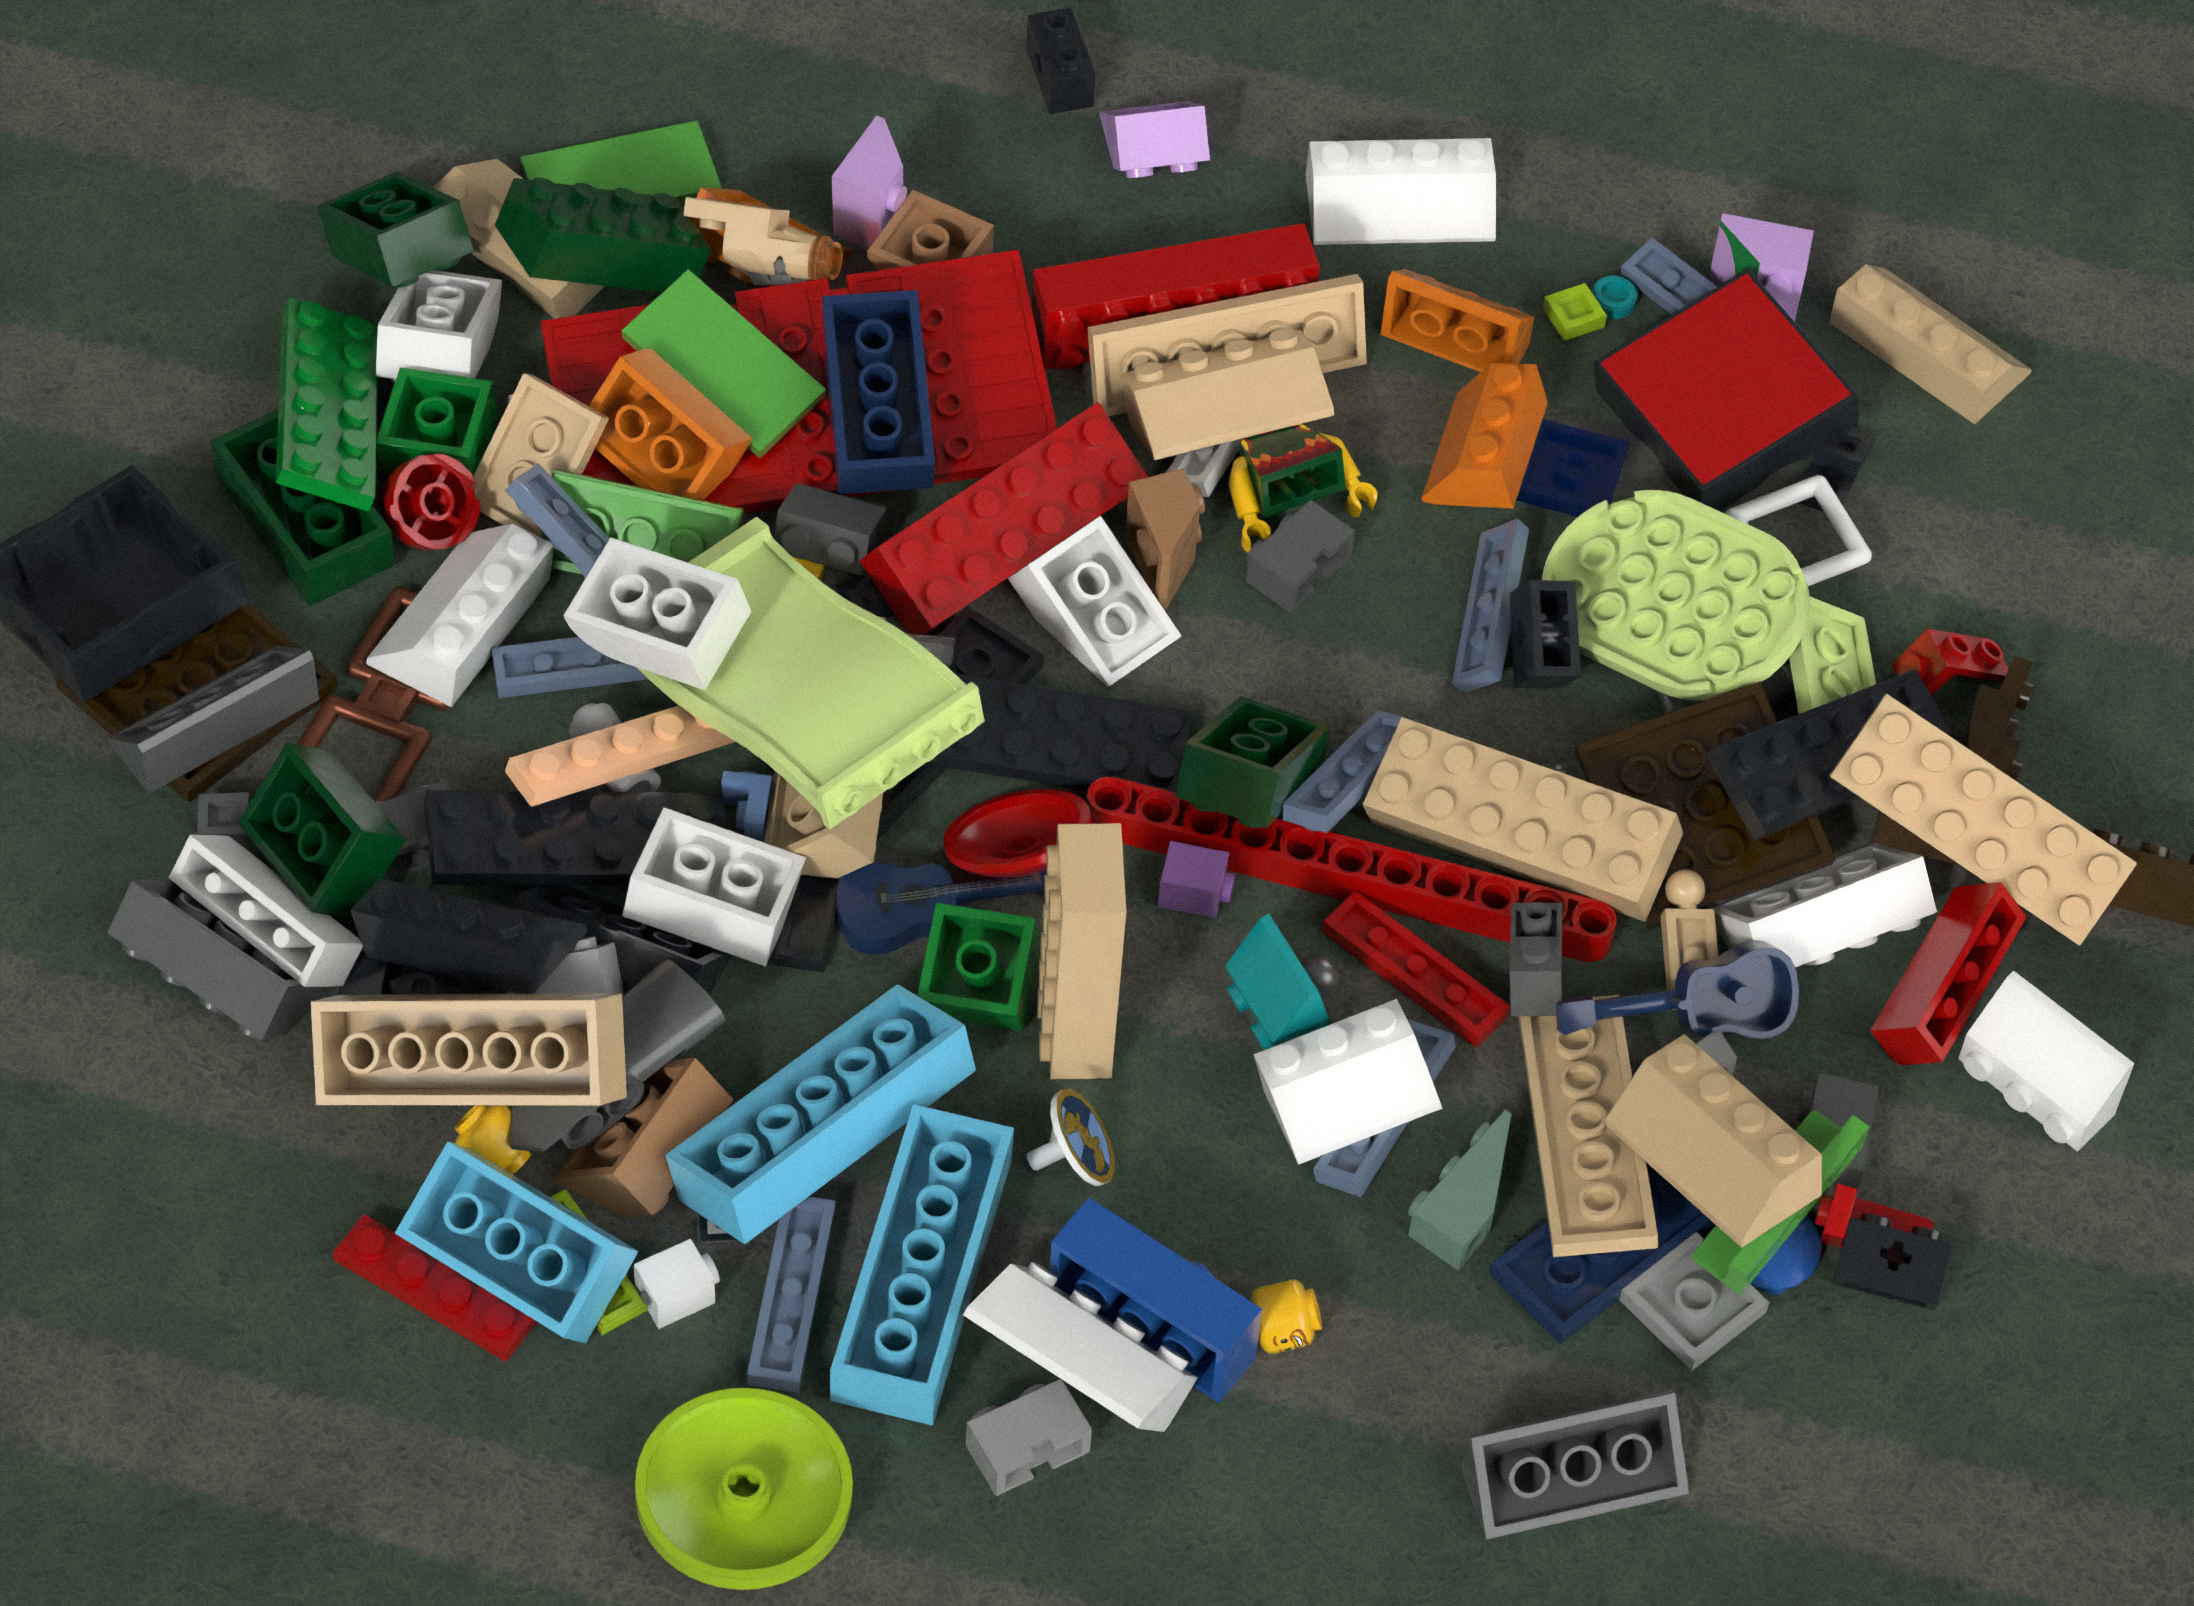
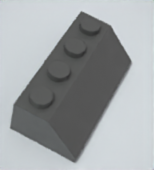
(208, 957)

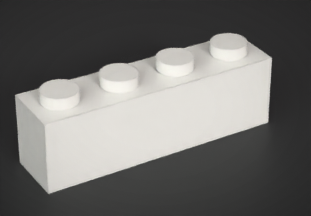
(265, 911)

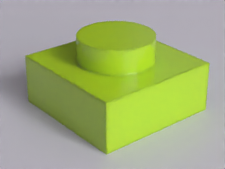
(1574, 311)

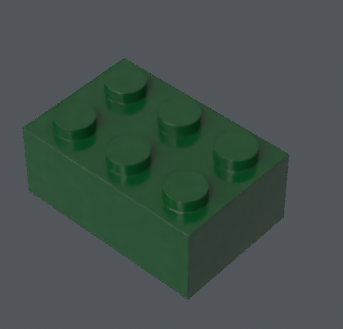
(396, 229)
(1250, 761)
(320, 830)

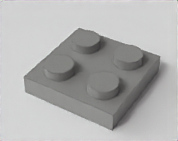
(1690, 1306)

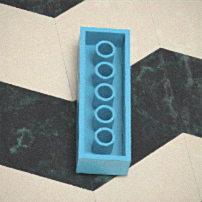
(820, 1113)
(921, 1265)

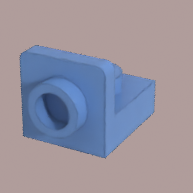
(752, 796)

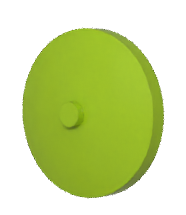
(743, 1488)

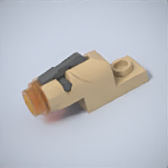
(765, 245)

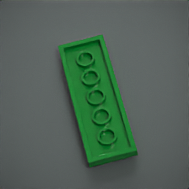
(327, 404)

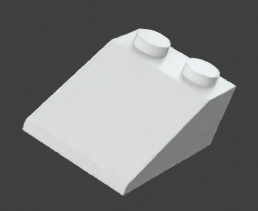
(1096, 603)

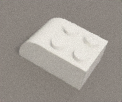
(439, 325)
(658, 613)

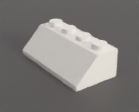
(1401, 191)
(465, 611)
(1834, 906)
(1084, 1347)

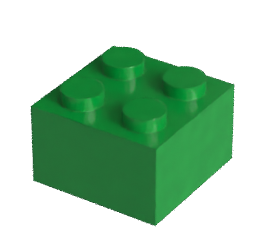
(436, 416)
(980, 965)

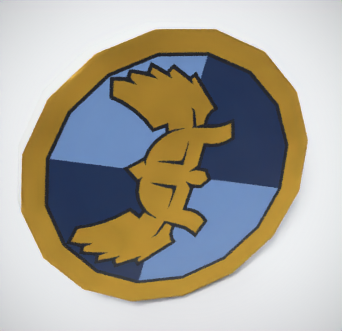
(1078, 1137)

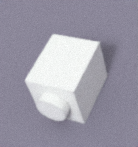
(676, 1282)

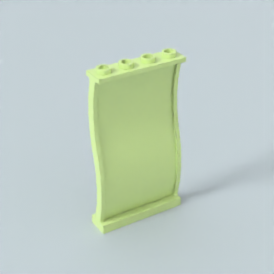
(823, 684)

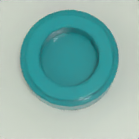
(1615, 296)

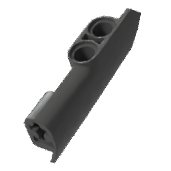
(660, 1020)

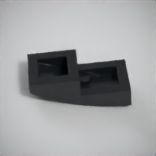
(1838, 464)

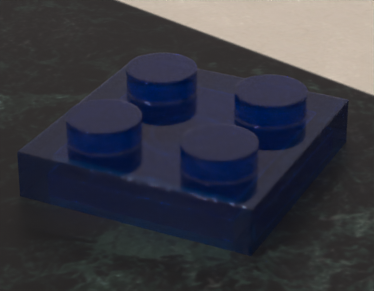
(1572, 469)

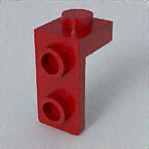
(1942, 654)
(1837, 1209)

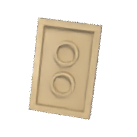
(535, 428)

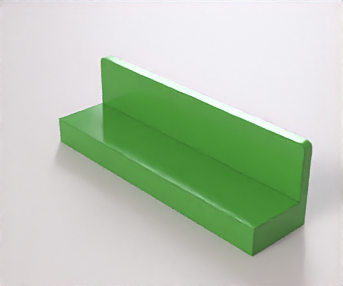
(1740, 1266)

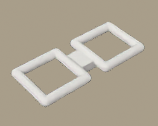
(1817, 486)

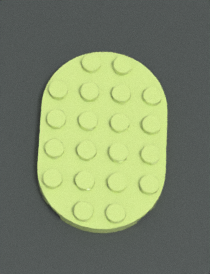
(1681, 594)

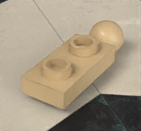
(1686, 931)

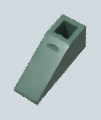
(1461, 1207)

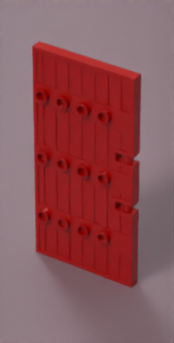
(979, 364)

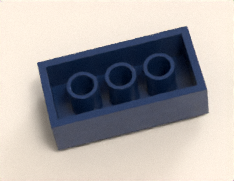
(877, 392)

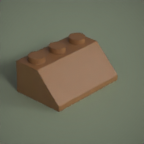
(628, 1162)

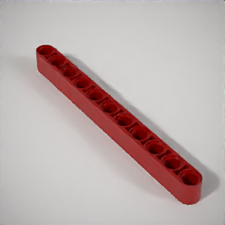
(1372, 867)

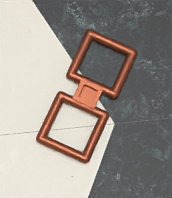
(381, 704)

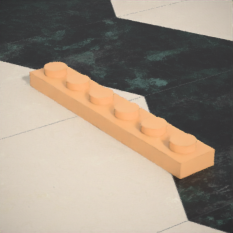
(611, 754)

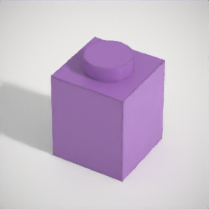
(1195, 880)

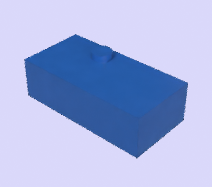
(1160, 1294)

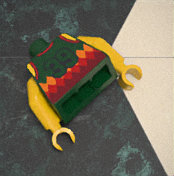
(1289, 470)

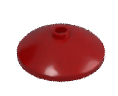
(1012, 832)

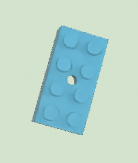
(476, 1215)

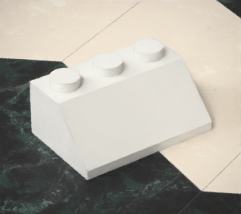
(713, 886)
(2046, 1062)
(1347, 1081)

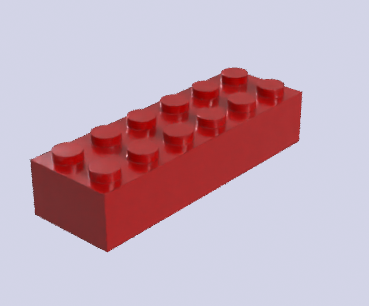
(1159, 281)
(1004, 521)

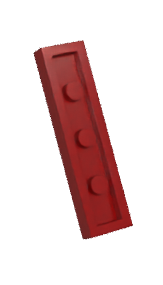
(1416, 969)
(432, 1288)

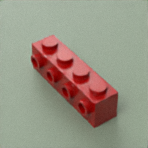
(1948, 974)

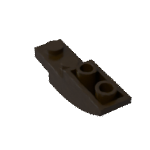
(1992, 720)

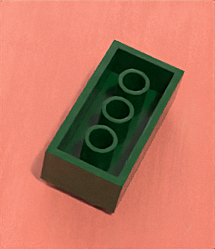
(600, 235)
(312, 538)

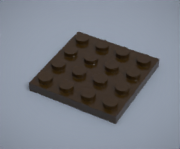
(187, 668)
(1669, 768)

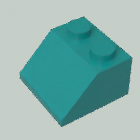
(1273, 987)

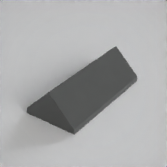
(217, 716)
(1576, 1464)

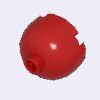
(430, 502)

